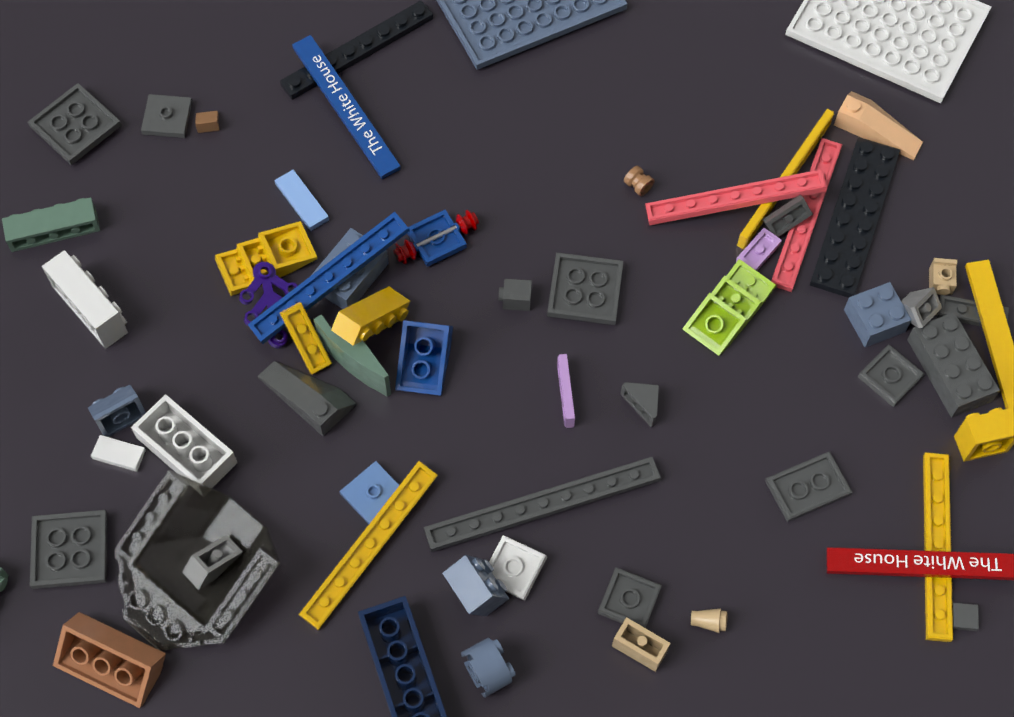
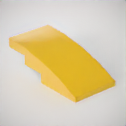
(283, 247)

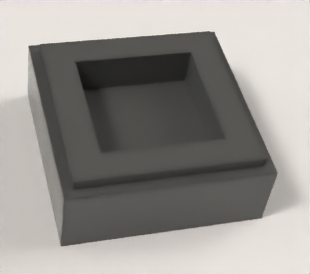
(965, 617)

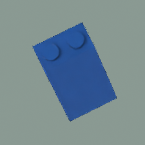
(423, 357)

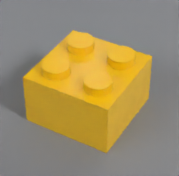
(986, 434)

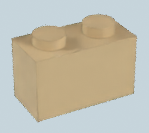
(641, 644)

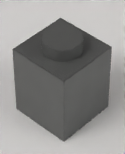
(516, 294)

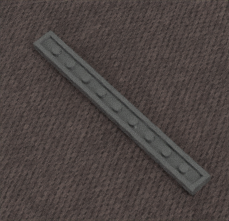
(541, 504)

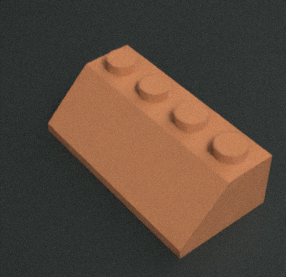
(108, 659)

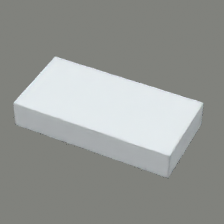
(118, 453)

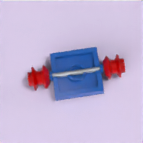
(436, 237)

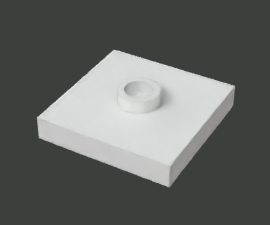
(516, 566)

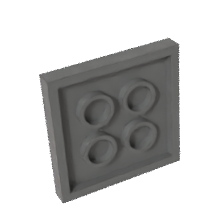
(74, 123)
(585, 288)
(68, 549)

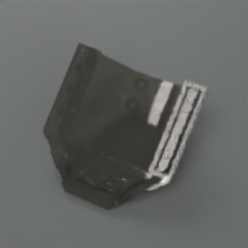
(156, 548)

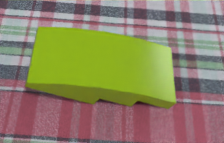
(729, 307)

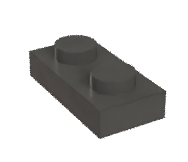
(787, 216)

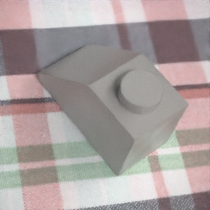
(922, 306)
(211, 561)

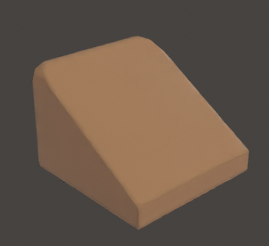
(207, 121)

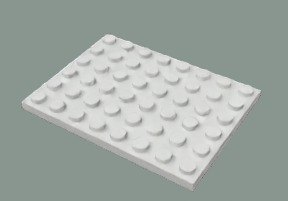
(899, 40)

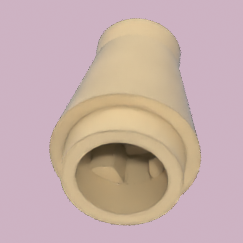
(711, 619)

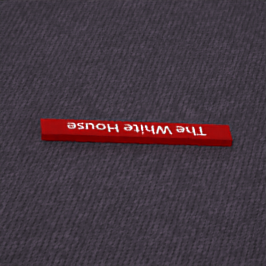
(920, 563)

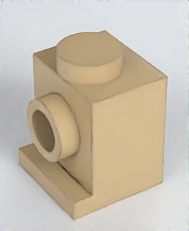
(943, 276)

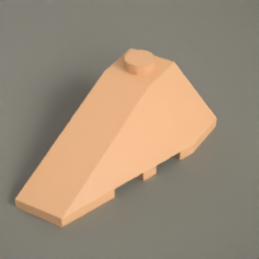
(871, 122)

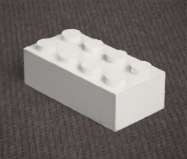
(85, 298)
(184, 443)

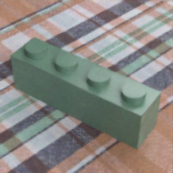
(50, 224)

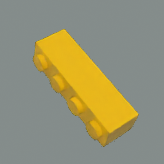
(370, 315)

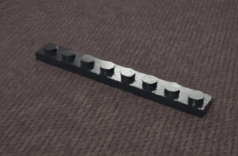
(362, 46)

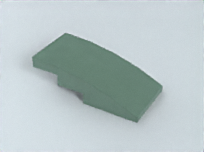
(355, 359)

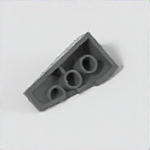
(311, 398)

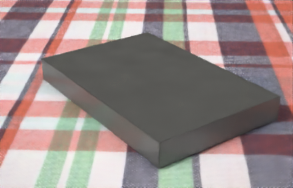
(808, 486)

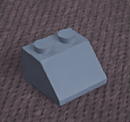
(117, 410)

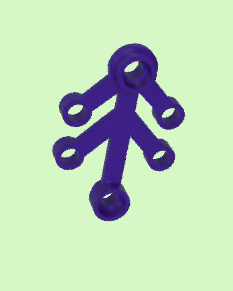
(268, 298)

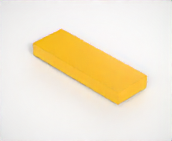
(305, 338)

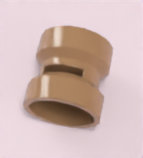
(640, 182)

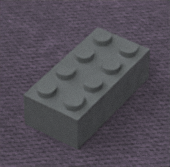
(953, 365)

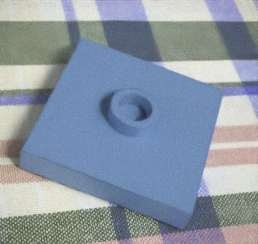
(369, 491)

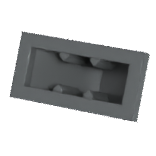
(643, 400)

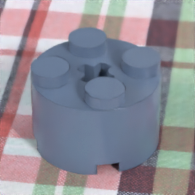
(488, 666)

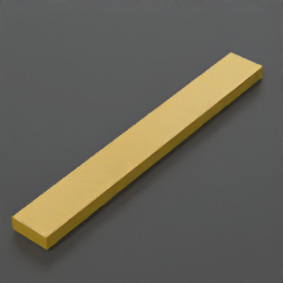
(792, 169)
(994, 326)
(937, 538)
(367, 545)

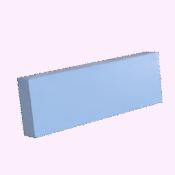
(301, 200)

